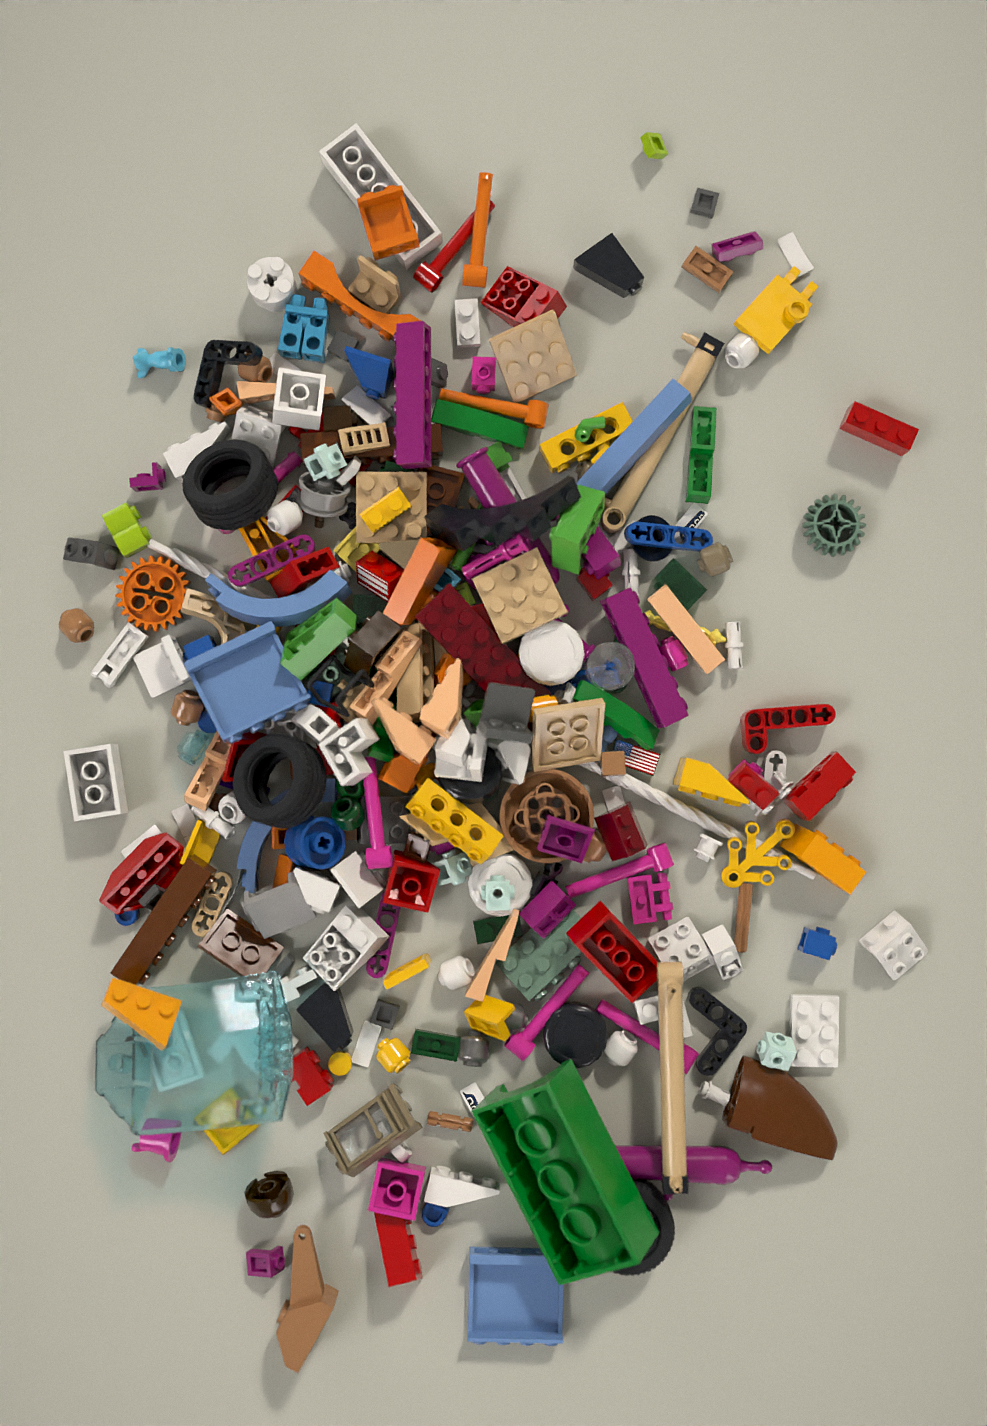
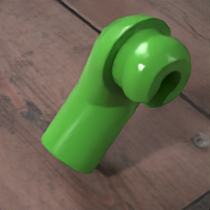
(587, 426)

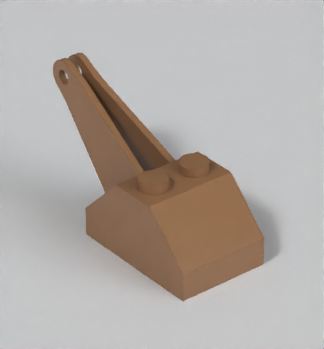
(309, 1303)

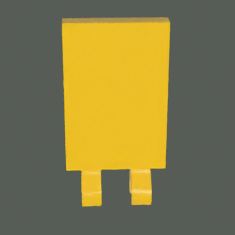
(765, 316)

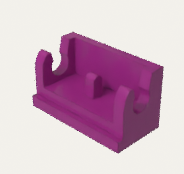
(547, 909)

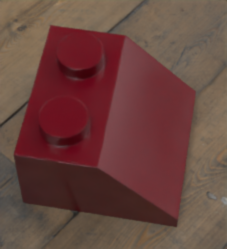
(621, 832)

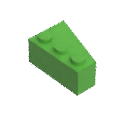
(575, 528)
(317, 638)

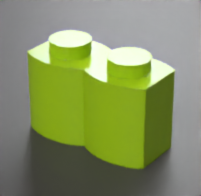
(126, 529)

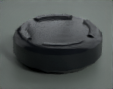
(475, 791)
(576, 1034)

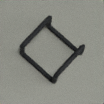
(356, 677)

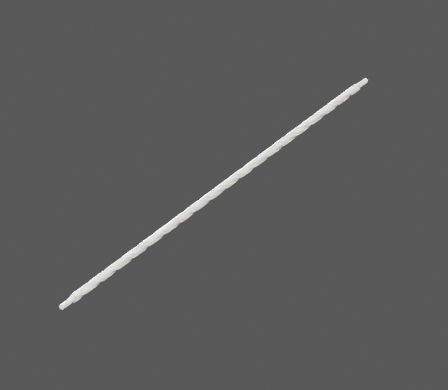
(627, 781)

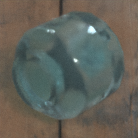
(193, 747)

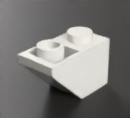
(315, 723)
(456, 748)
(723, 952)

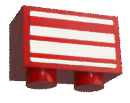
(378, 575)

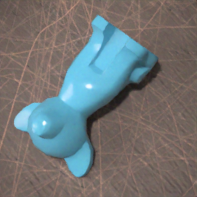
(171, 359)

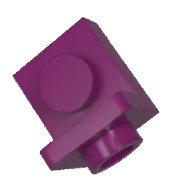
(146, 482)
(265, 1262)

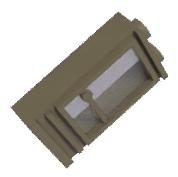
(371, 1132)

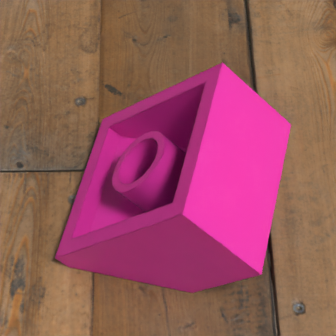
(397, 1188)

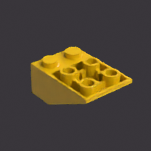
(702, 777)

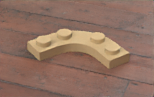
(206, 607)

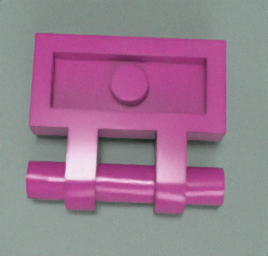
(642, 898)

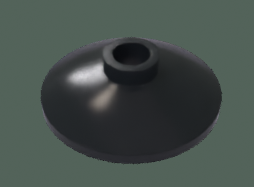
(651, 553)

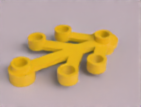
(755, 856)

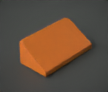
(283, 867)

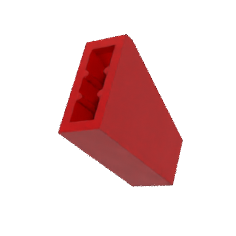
(303, 572)

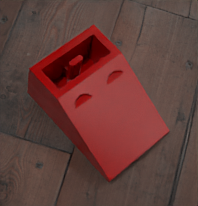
(521, 298)

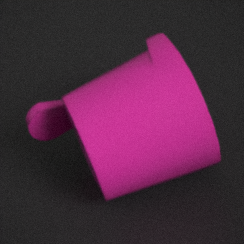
(161, 1144)

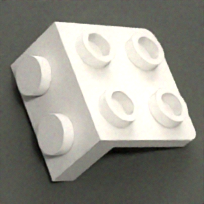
(895, 945)

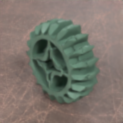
(815, 526)

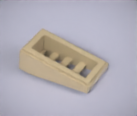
(353, 431)

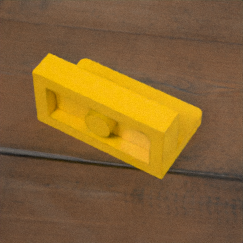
(201, 843)
(490, 1016)

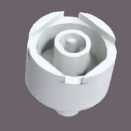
(269, 271)

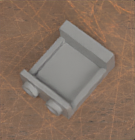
(278, 908)

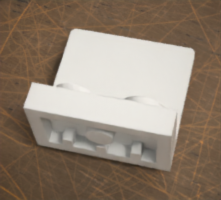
(256, 427)
(162, 666)
(474, 764)
(682, 944)

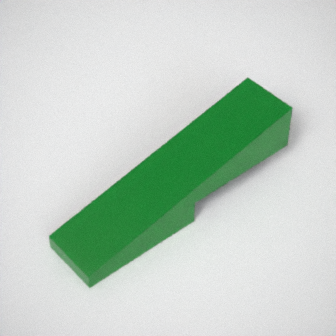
(701, 455)

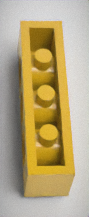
(551, 449)
(466, 821)

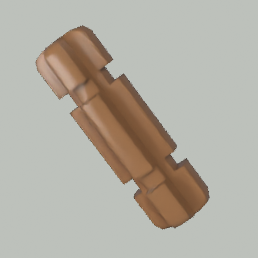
(450, 1121)

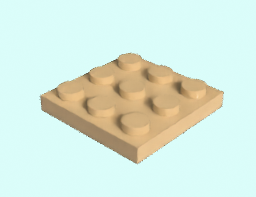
(533, 356)
(375, 486)
(519, 596)
(567, 734)

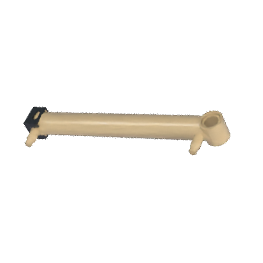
(638, 475)
(672, 1078)

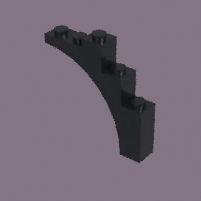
(497, 524)

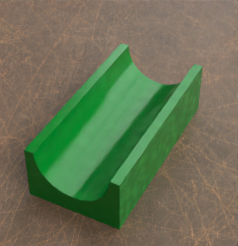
(567, 1175)

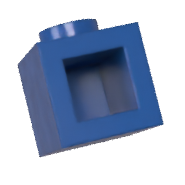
(818, 943)

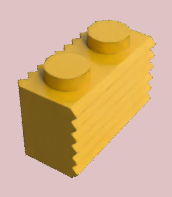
(385, 510)

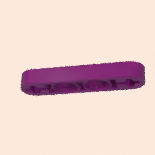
(270, 557)
(391, 932)

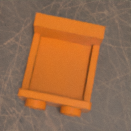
(387, 222)

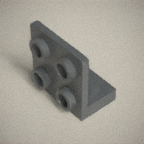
(506, 713)
(394, 827)

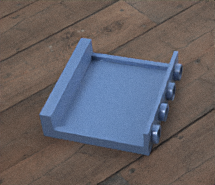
(246, 683)
(513, 1297)

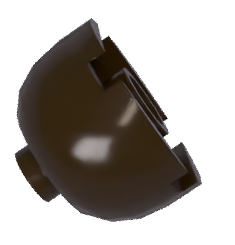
(270, 1195)

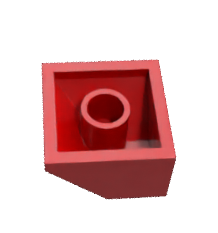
(410, 883)

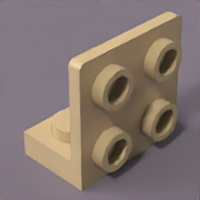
(375, 287)

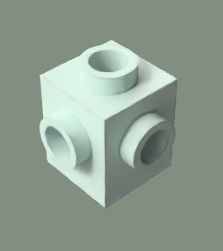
(329, 459)
(457, 867)
(497, 902)
(776, 1050)

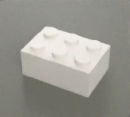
(95, 782)

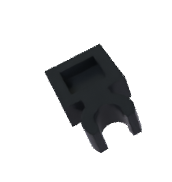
(548, 875)

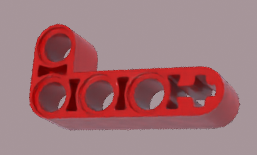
(787, 721)

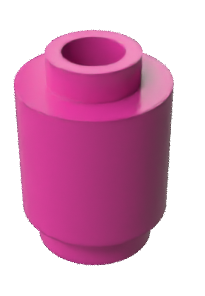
(674, 653)

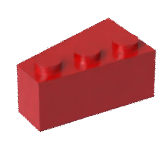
(398, 1249)

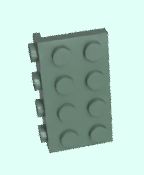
(539, 962)

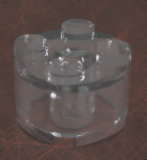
(623, 666)

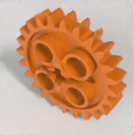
(149, 613)

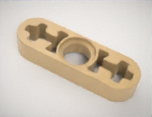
(199, 917)

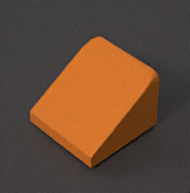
(226, 402)

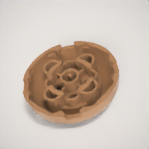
(543, 787)

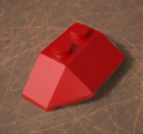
(150, 863)

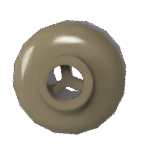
(715, 559)

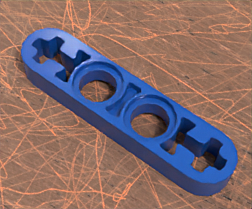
(668, 536)

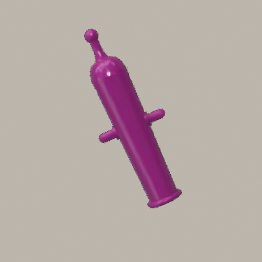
(494, 492)
(704, 1164)

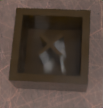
(370, 643)

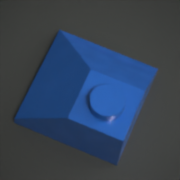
(371, 371)

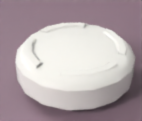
(551, 653)
(513, 869)

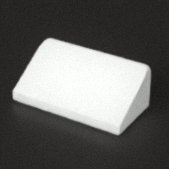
(365, 407)

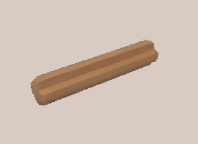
(743, 917)

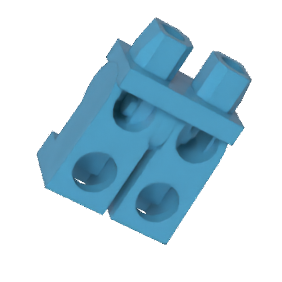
(304, 330)

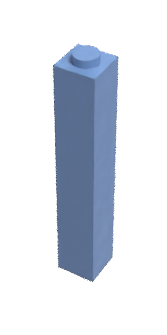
(637, 438)

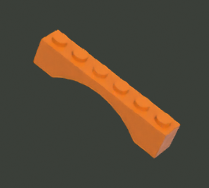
(321, 276)
(401, 771)

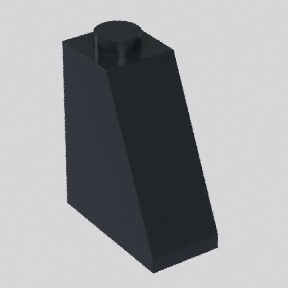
(610, 267)
(328, 1016)

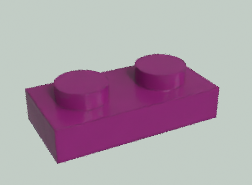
(737, 246)

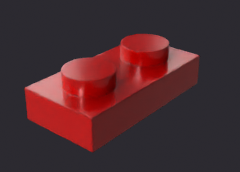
(753, 786)

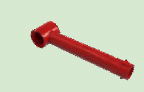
(430, 274)

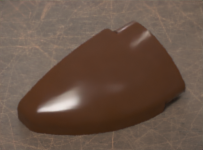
(778, 1111)

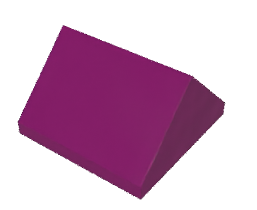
(565, 838)

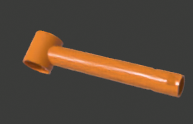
(475, 273)
(533, 413)

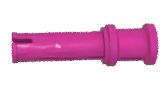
(507, 553)

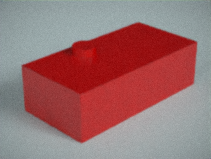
(614, 951)

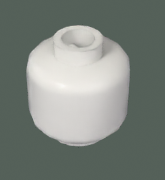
(741, 351)
(284, 517)
(230, 810)
(456, 972)
(621, 1048)

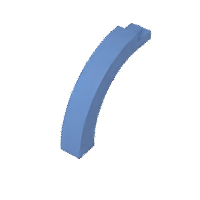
(281, 611)
(256, 837)

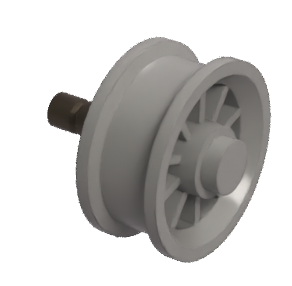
(322, 497)

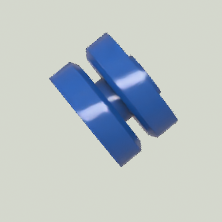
(315, 843)

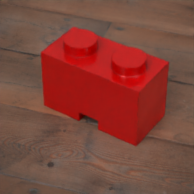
(310, 1076)

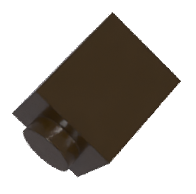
(338, 418)

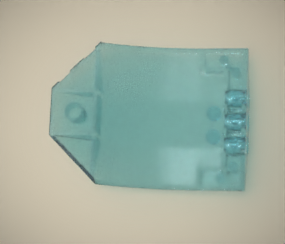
(220, 1066)

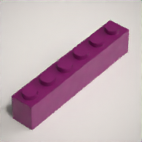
(413, 395)
(651, 667)

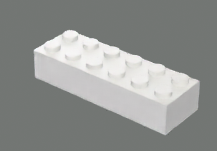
(361, 170)

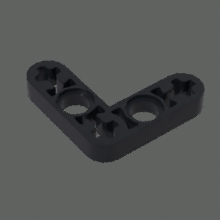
(216, 361)
(723, 1033)

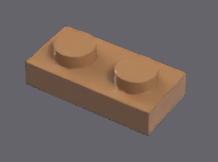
(707, 269)

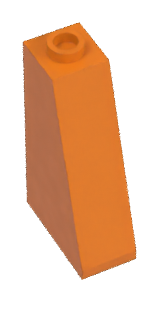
(419, 579)

